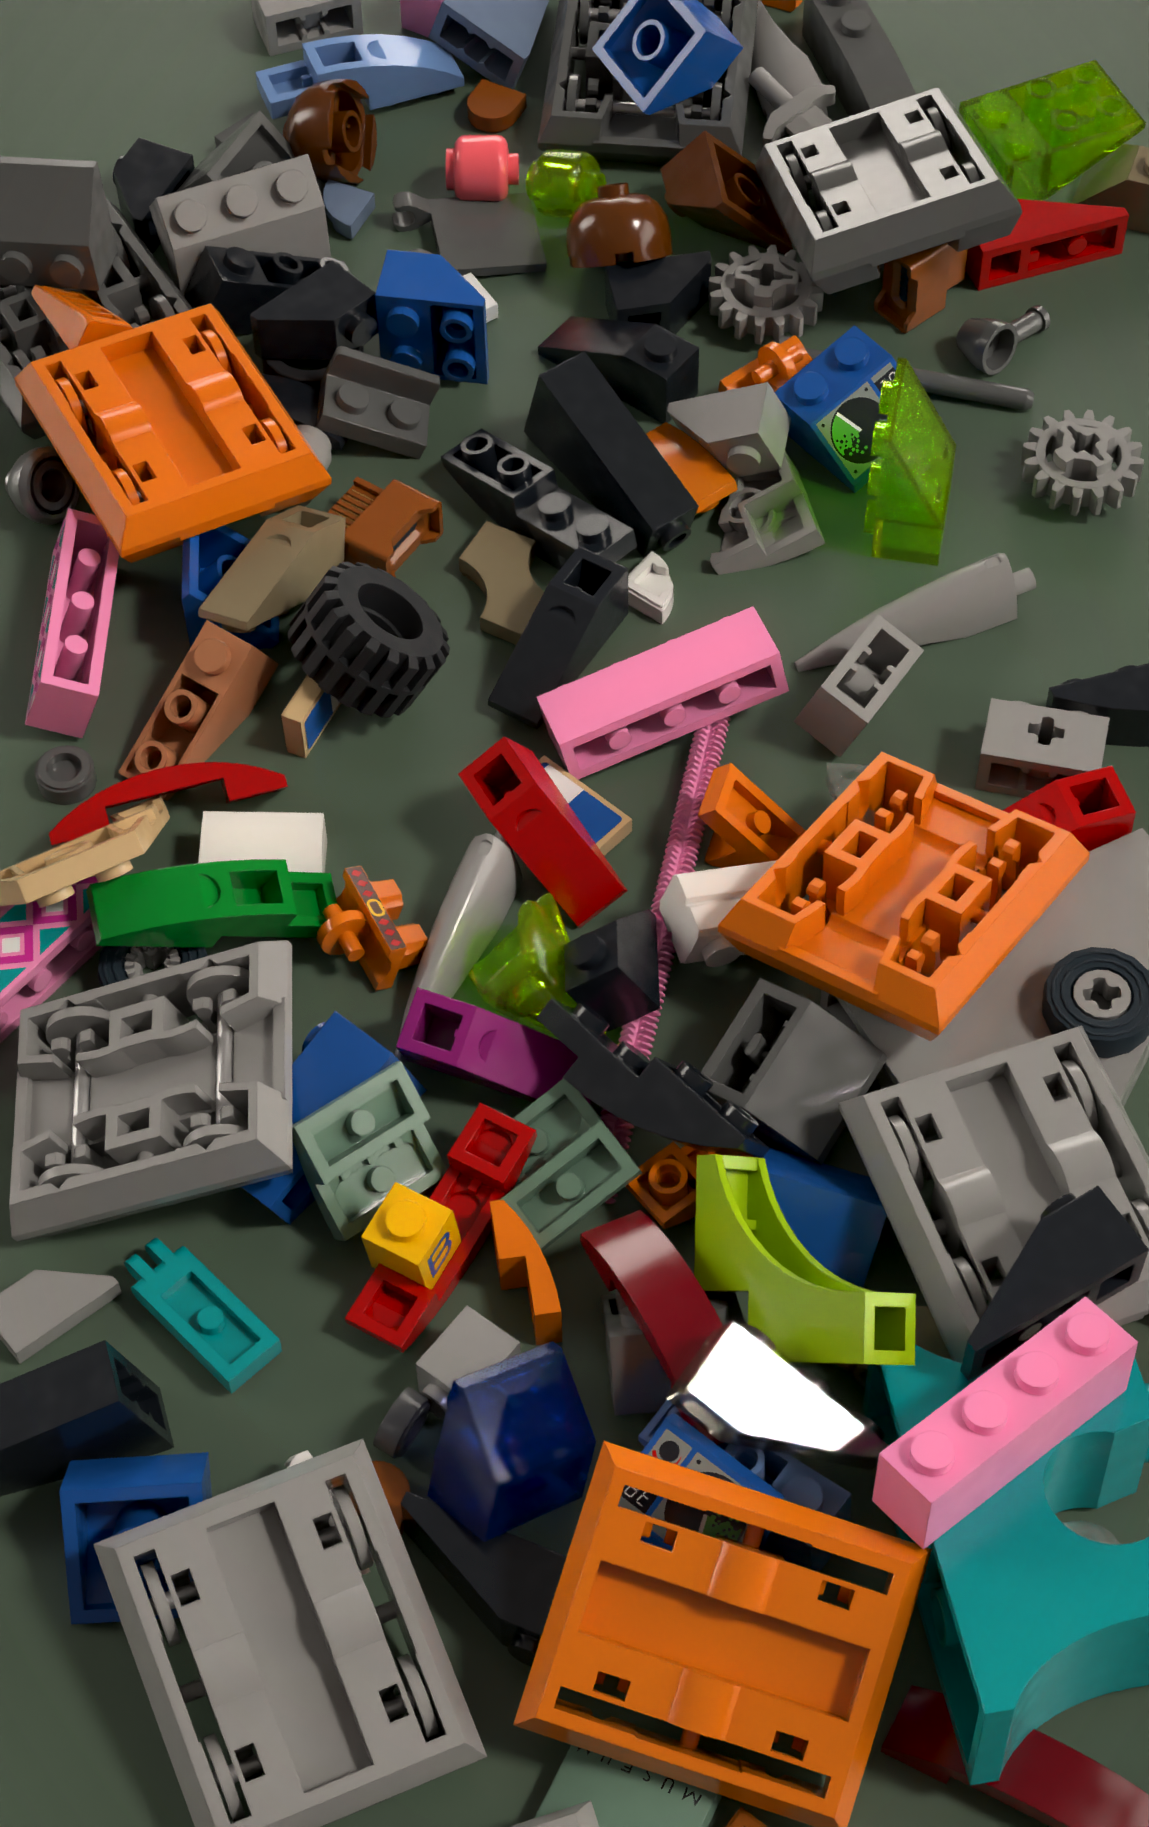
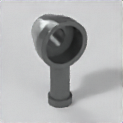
(992, 342)

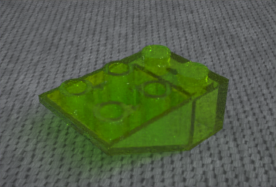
(1051, 127)
(912, 474)

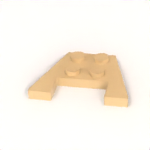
(98, 854)

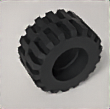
(368, 639)

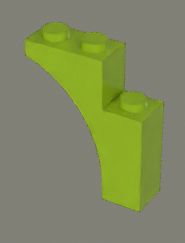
(791, 1296)

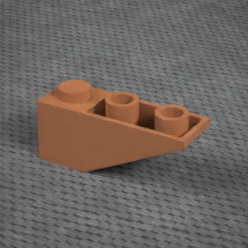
(202, 703)

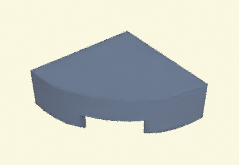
(347, 207)

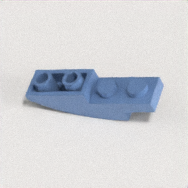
(385, 65)

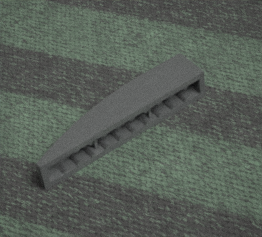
(854, 54)

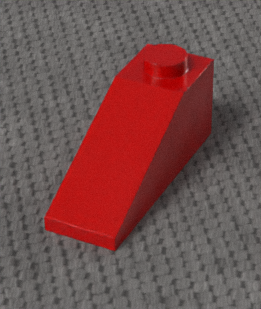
(1048, 240)

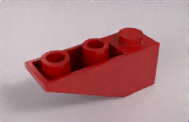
(1085, 804)
(542, 829)

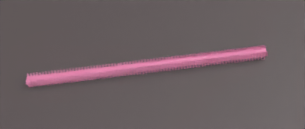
(679, 859)

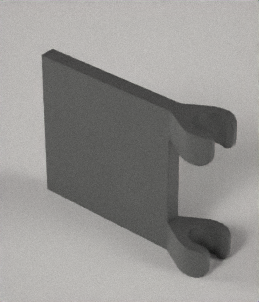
(477, 234)

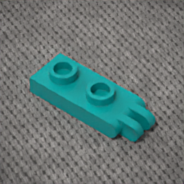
(202, 1314)

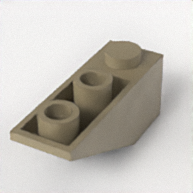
(277, 569)

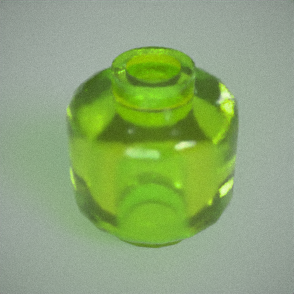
(563, 181)

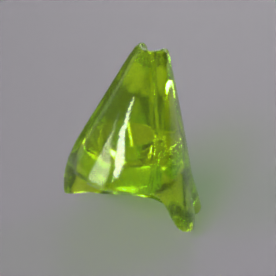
(526, 965)

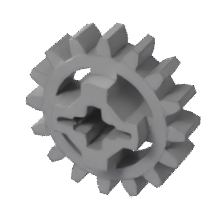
(764, 294)
(1081, 462)

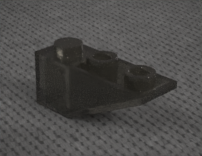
(760, 1402)

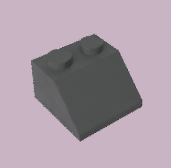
(54, 224)

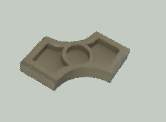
(501, 568)

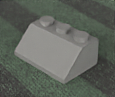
(254, 210)

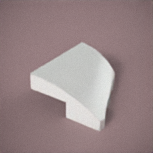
(265, 835)

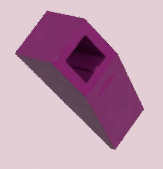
(482, 1047)

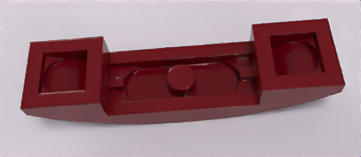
(657, 1290)
(1038, 1779)

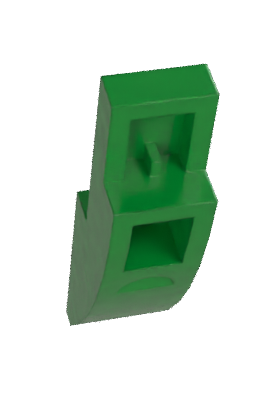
(209, 900)

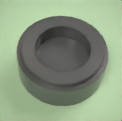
(65, 775)
(402, 1423)

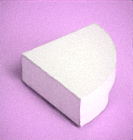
(651, 588)

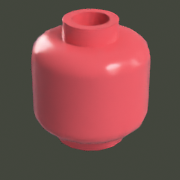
(481, 168)

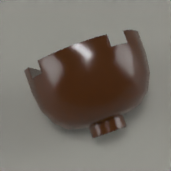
(333, 130)
(617, 229)

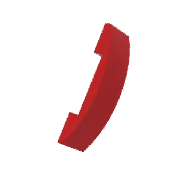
(237, 781)
(481, 1170)

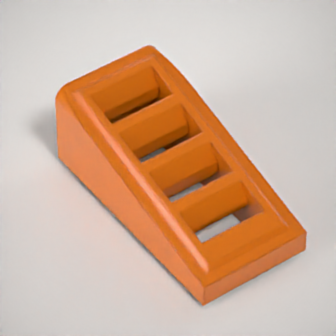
(77, 316)

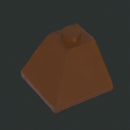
(723, 193)

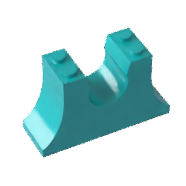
(1011, 1596)

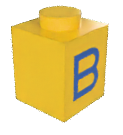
(412, 1236)

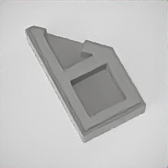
(48, 1306)

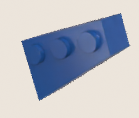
(331, 1063)

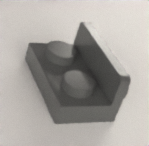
(376, 402)

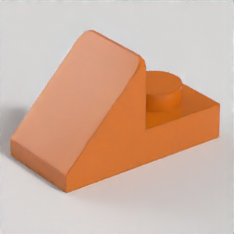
(744, 821)

